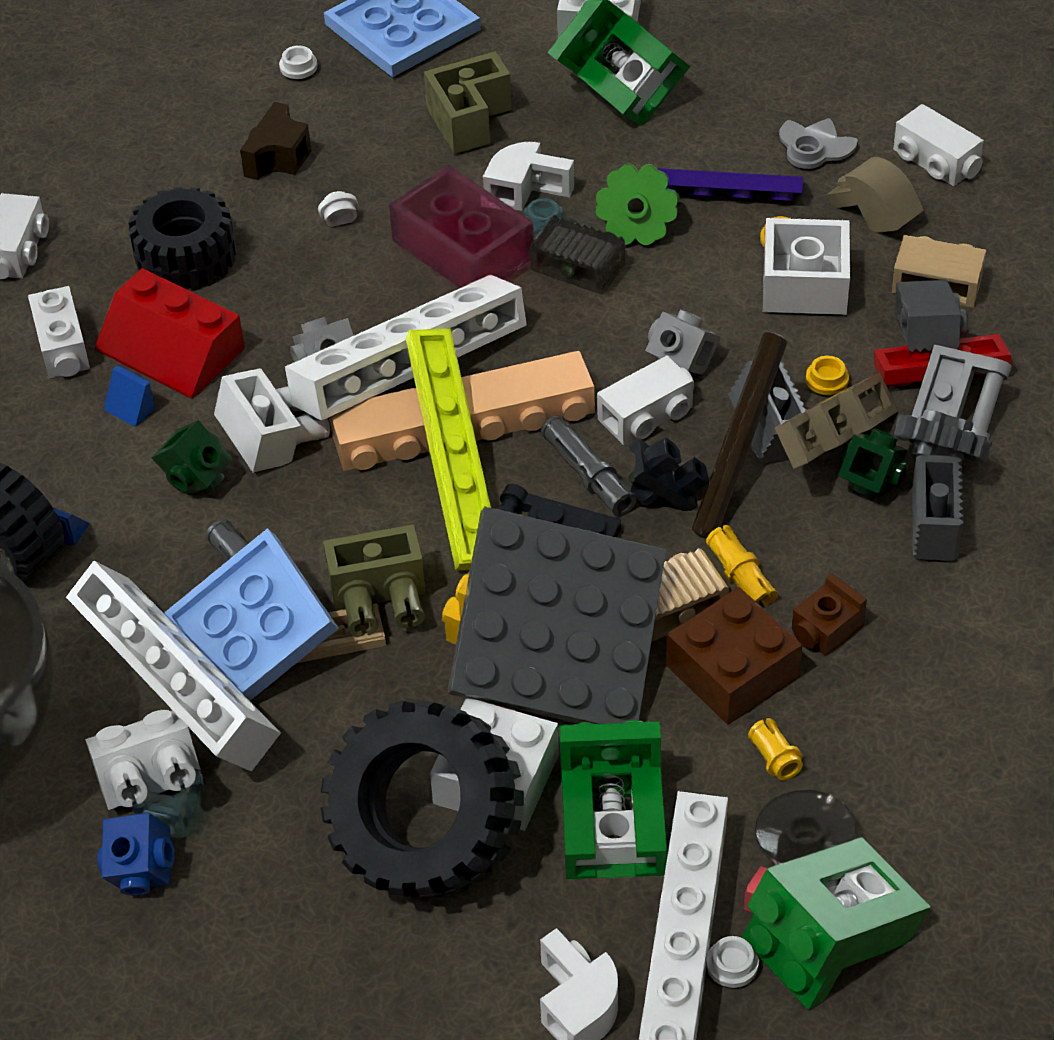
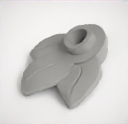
(814, 144)

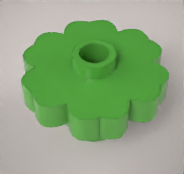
(647, 185)

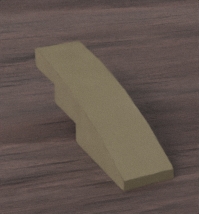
(836, 420)

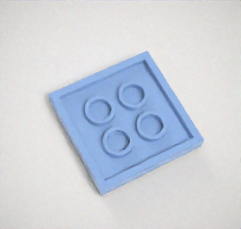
(401, 31)
(254, 616)

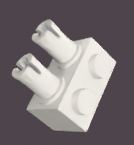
(262, 420)
(143, 758)

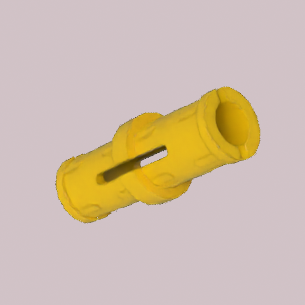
(741, 565)

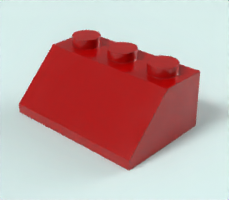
(169, 333)

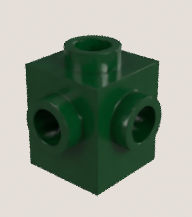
(193, 459)
(859, 467)

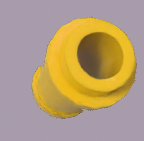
(781, 758)

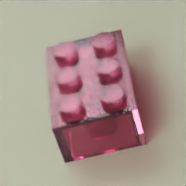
(460, 229)

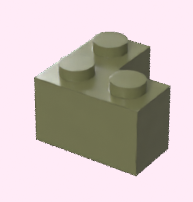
(465, 96)

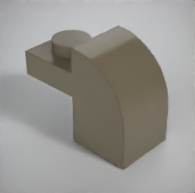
(881, 194)

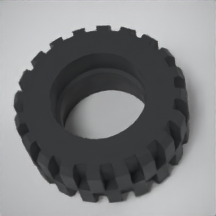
(360, 792)

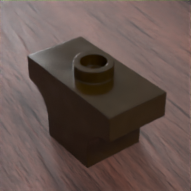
(275, 144)

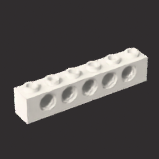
(380, 357)
(173, 667)
(685, 919)

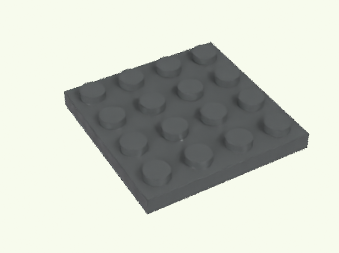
(556, 620)

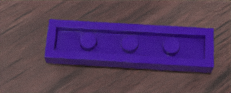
(739, 183)

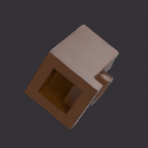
(829, 616)

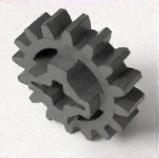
(942, 436)

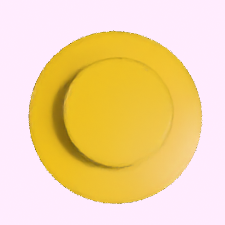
(827, 375)

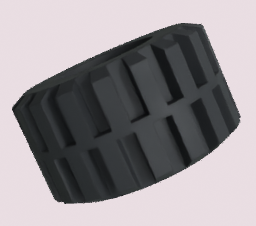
(183, 236)
(27, 523)

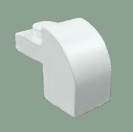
(523, 168)
(587, 994)

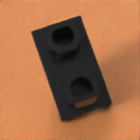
(660, 476)

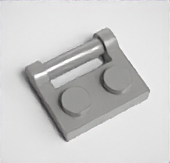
(949, 381)

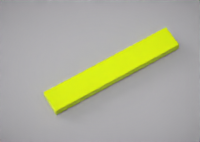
(449, 438)

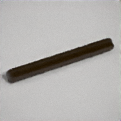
(740, 434)

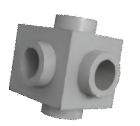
(319, 332)
(682, 341)

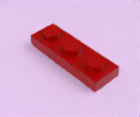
(903, 367)

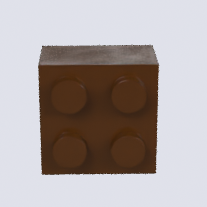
(733, 655)

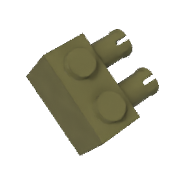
(376, 570)

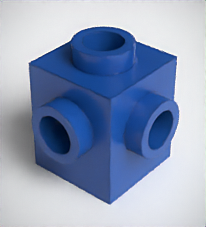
(136, 853)

